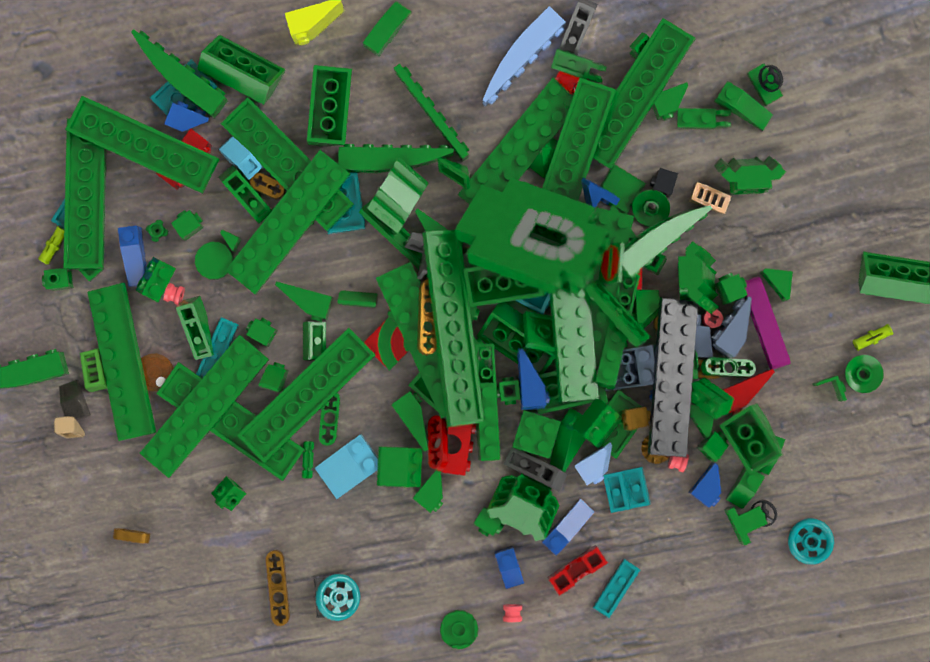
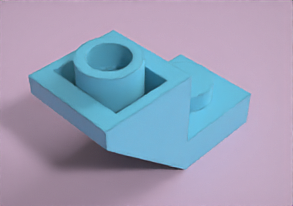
(240, 157)

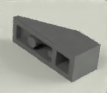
(578, 26)
(535, 469)

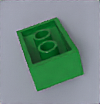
(551, 386)
(752, 438)

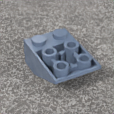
(734, 330)
(636, 367)

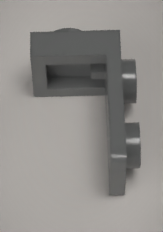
(416, 243)

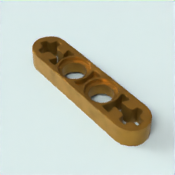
(424, 316)
(280, 587)

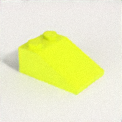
(310, 21)

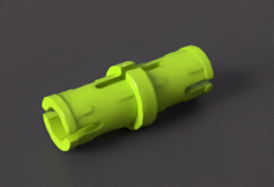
(52, 245)
(861, 342)

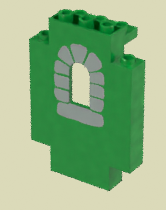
(499, 230)

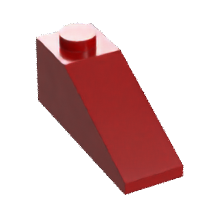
(747, 389)

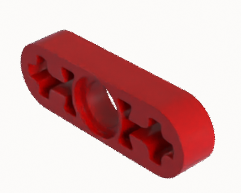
(435, 426)

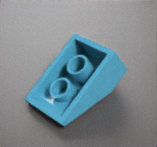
(348, 466)

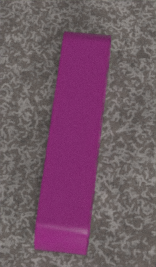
(766, 325)

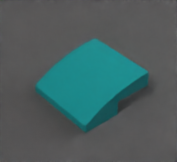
(626, 489)

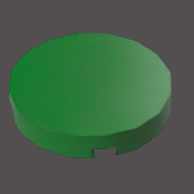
(213, 260)
(459, 629)

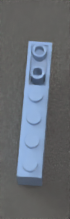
(525, 51)

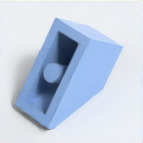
(595, 465)

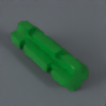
(307, 462)

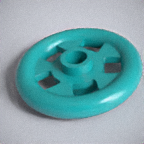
(803, 556)
(352, 604)

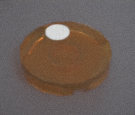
(156, 370)

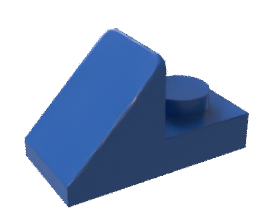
(594, 193)

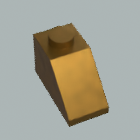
(636, 418)

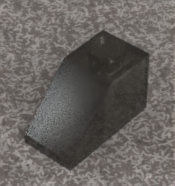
(73, 400)

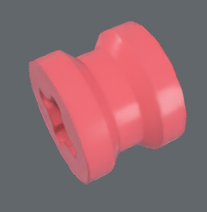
(174, 293)
(708, 319)
(678, 462)
(512, 613)

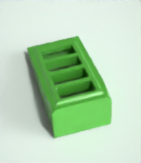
(101, 384)

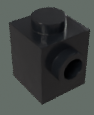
(664, 181)

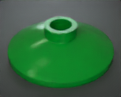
(647, 215)
(873, 374)

